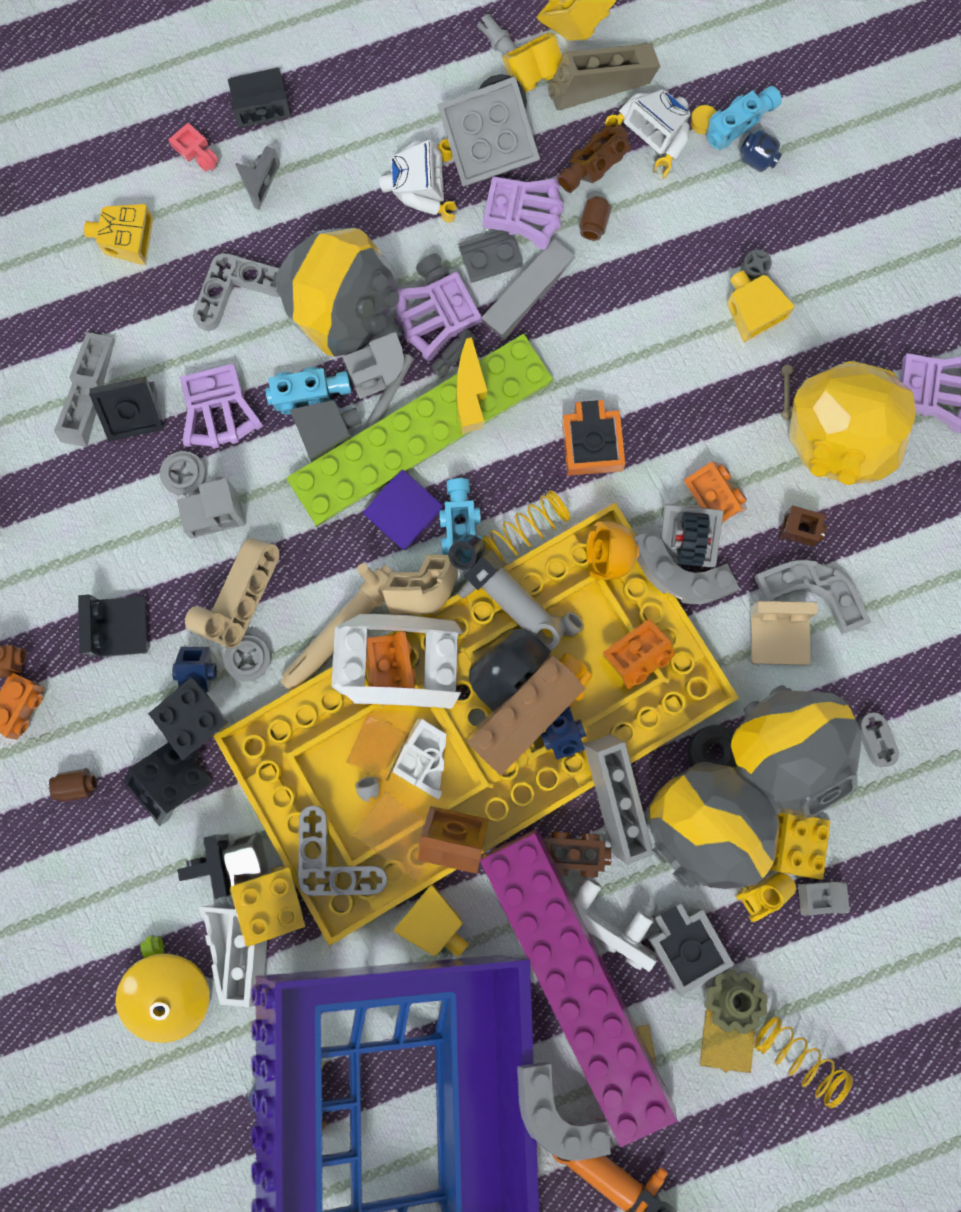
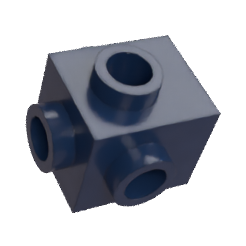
(194, 663)
(564, 735)

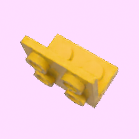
(801, 846)
(267, 906)

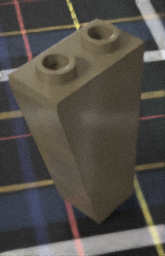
(602, 73)

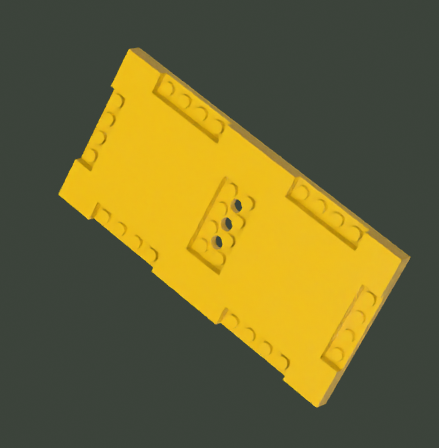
(299, 744)

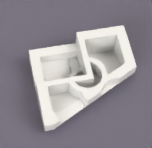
(422, 758)

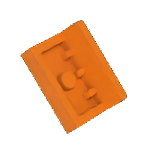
(389, 661)

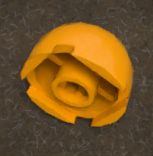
(611, 551)

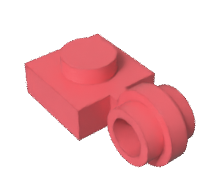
(191, 143)

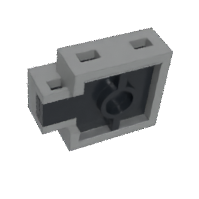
(688, 947)

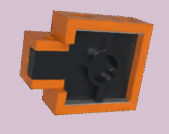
(593, 439)

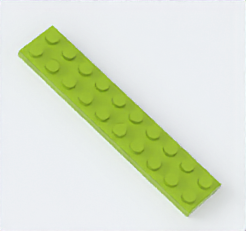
(413, 434)

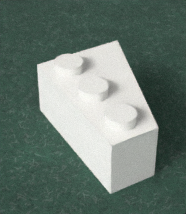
(233, 961)

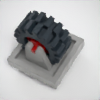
(692, 534)

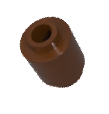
(595, 218)
(72, 785)

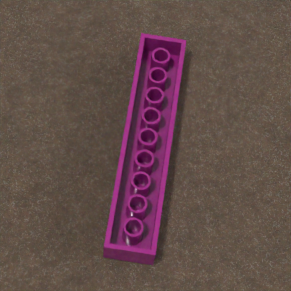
(579, 988)

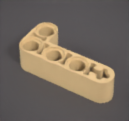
(238, 597)

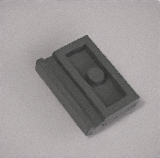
(489, 255)

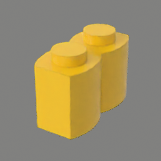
(534, 61)

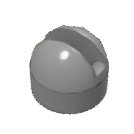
(572, 623)
(368, 788)

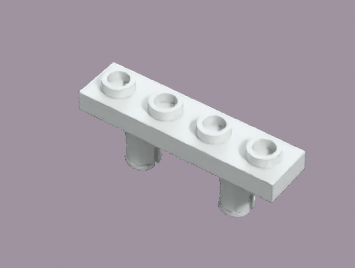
(611, 937)

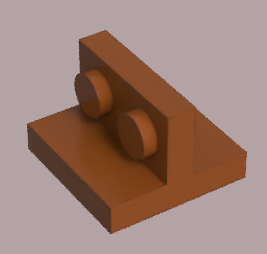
(452, 839)

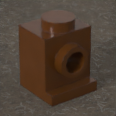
(809, 519)

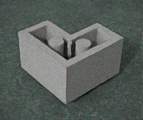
(211, 509)

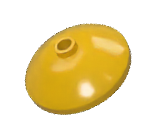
(165, 982)

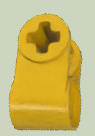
(767, 895)

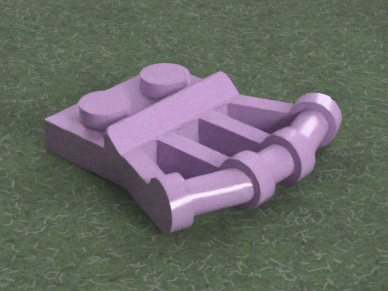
(506, 212)
(453, 308)
(924, 378)
(212, 390)

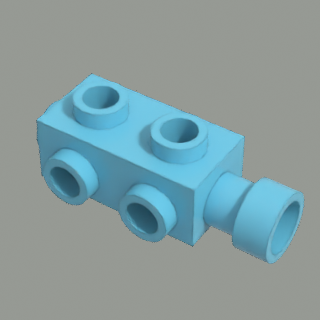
(733, 120)
(299, 394)
(458, 507)

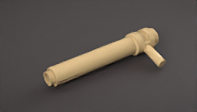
(322, 646)

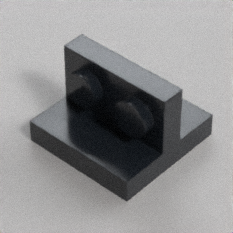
(127, 408)
(210, 865)

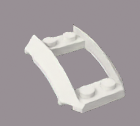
(440, 661)

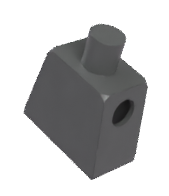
(323, 426)

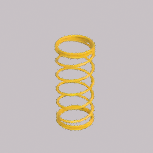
(560, 510)
(765, 1046)

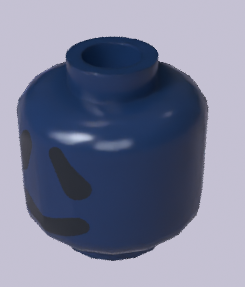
(760, 150)

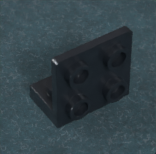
(258, 97)
(112, 626)
(188, 719)
(165, 782)

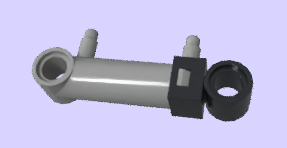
(489, 575)

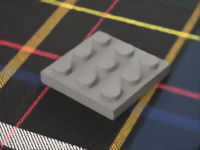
(488, 132)

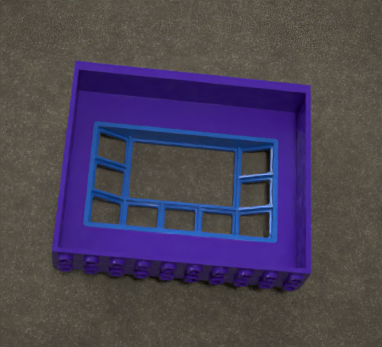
(479, 1041)

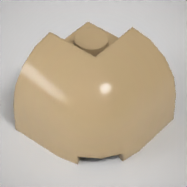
(423, 590)

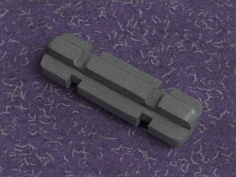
(452, 353)

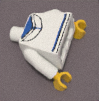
(658, 121)
(419, 177)

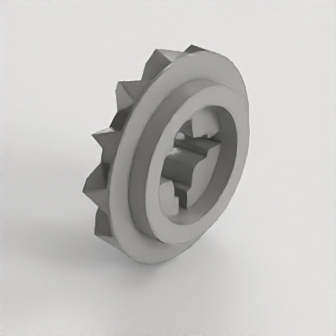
(176, 463)
(248, 672)

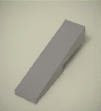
(527, 289)
(88, 372)

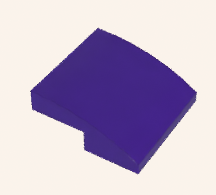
(403, 509)

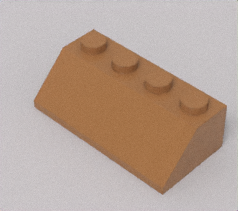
(525, 715)

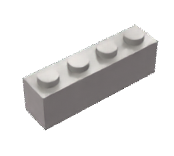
(618, 798)

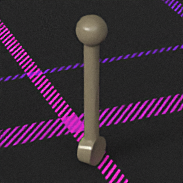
(786, 371)

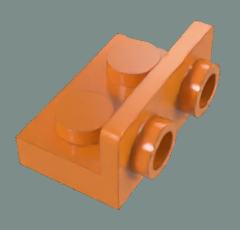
(714, 490)
(639, 653)
(17, 703)

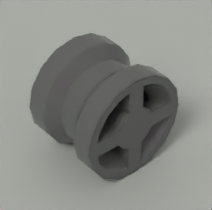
(759, 260)
(432, 269)

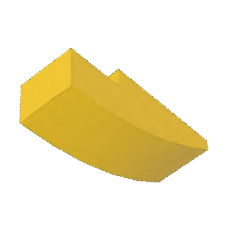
(470, 390)

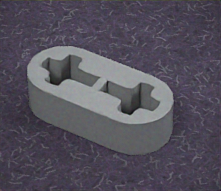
(884, 736)

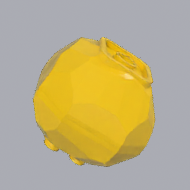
(852, 423)

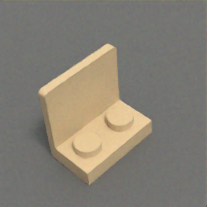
(781, 632)

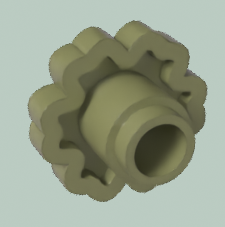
(720, 1001)

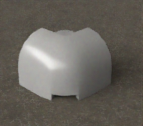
(376, 365)

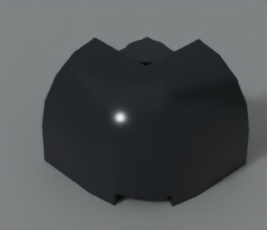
(506, 666)

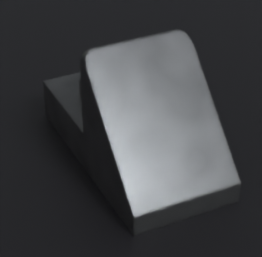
(258, 180)

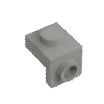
(823, 898)

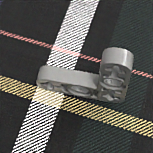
(232, 277)
(320, 865)

